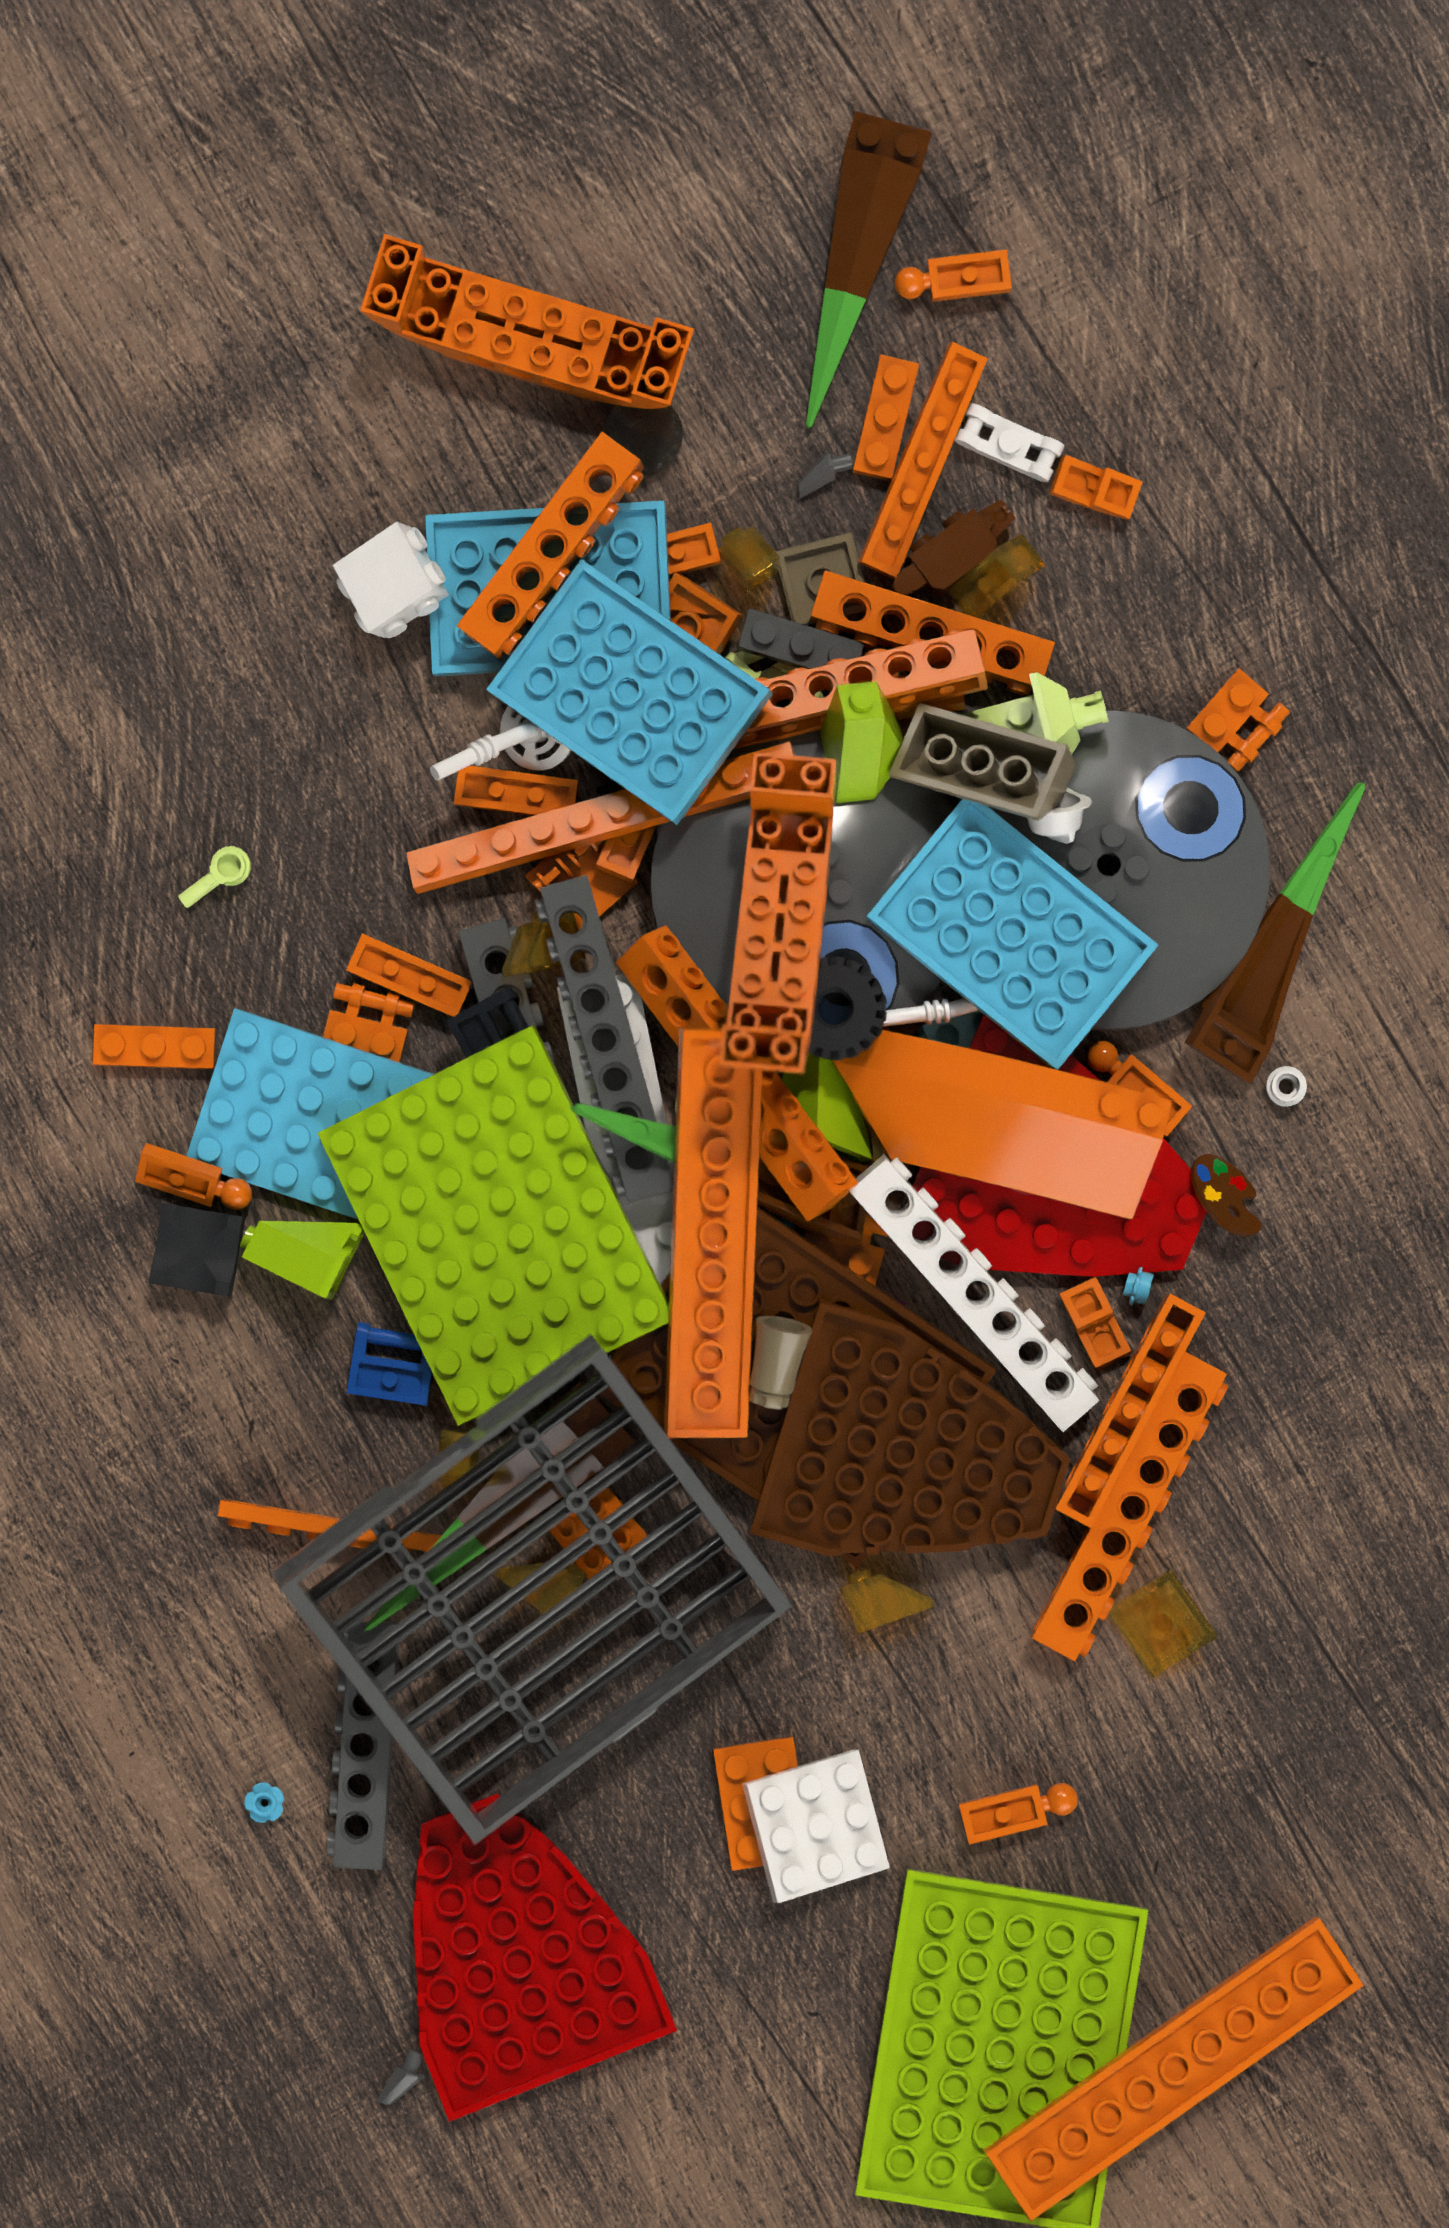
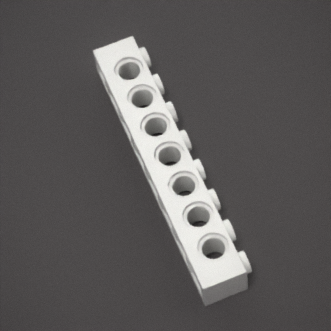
(1062, 1404)

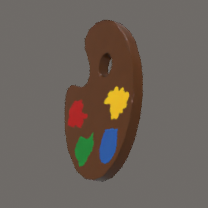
(1222, 1187)

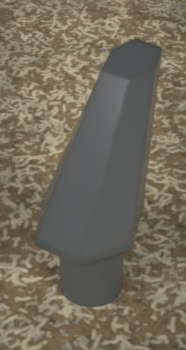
(823, 472)
(402, 2078)

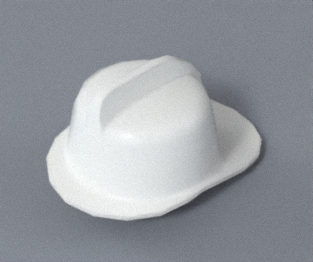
(1062, 819)

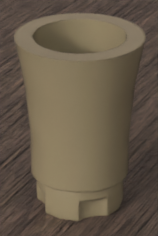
(777, 1360)

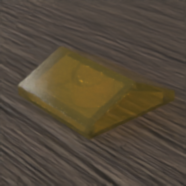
(1162, 1623)

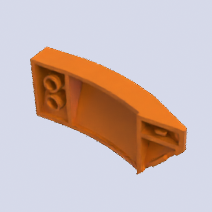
(1008, 1121)

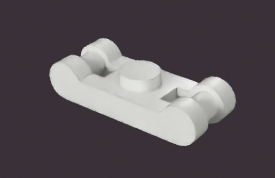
(1009, 443)

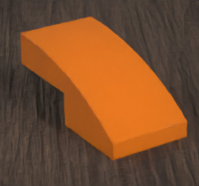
(1095, 487)
(1095, 1324)

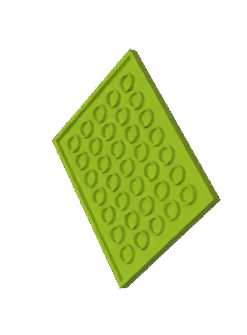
(495, 1222)
(985, 2022)

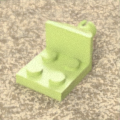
(1047, 712)

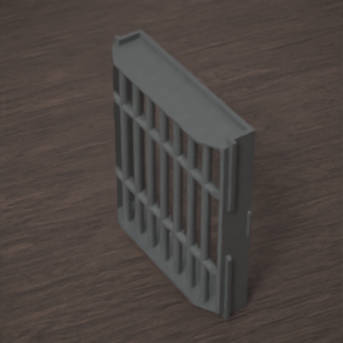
(627, 1716)

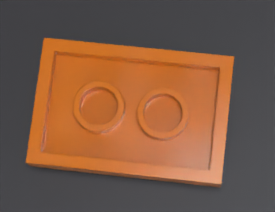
(739, 1765)

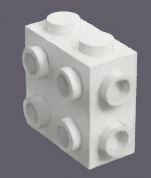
(391, 580)

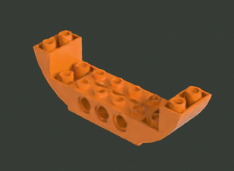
(524, 330)
(781, 914)

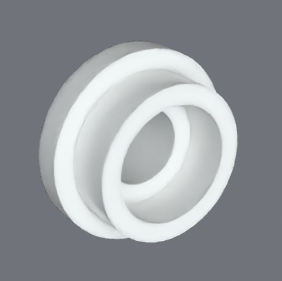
(1297, 1080)

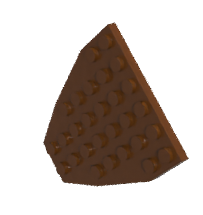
(901, 1450)

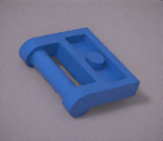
(384, 1376)

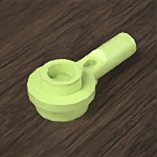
(228, 867)

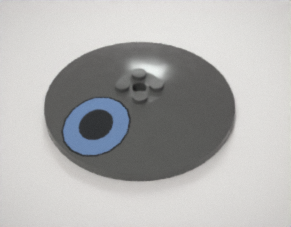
(1186, 852)
(701, 875)

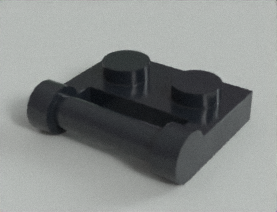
(476, 1027)

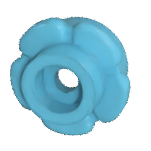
(1138, 1286)
(253, 1802)

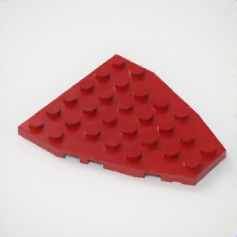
(1056, 1237)
(520, 1965)

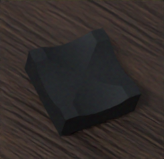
(197, 1250)

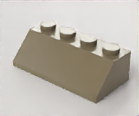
(983, 763)

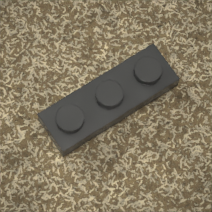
(793, 642)

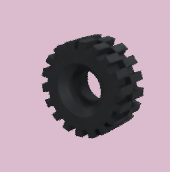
(865, 1015)

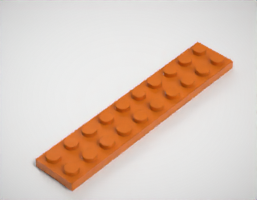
(712, 1242)
(1173, 2068)

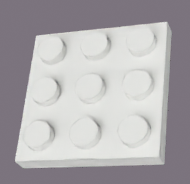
(815, 1826)

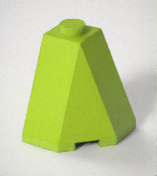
(863, 740)
(831, 1107)
(304, 1252)

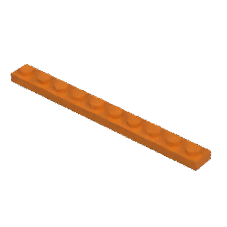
(567, 828)

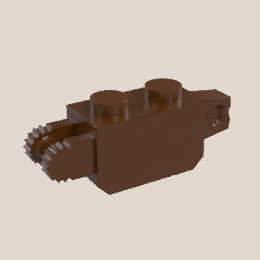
(954, 552)

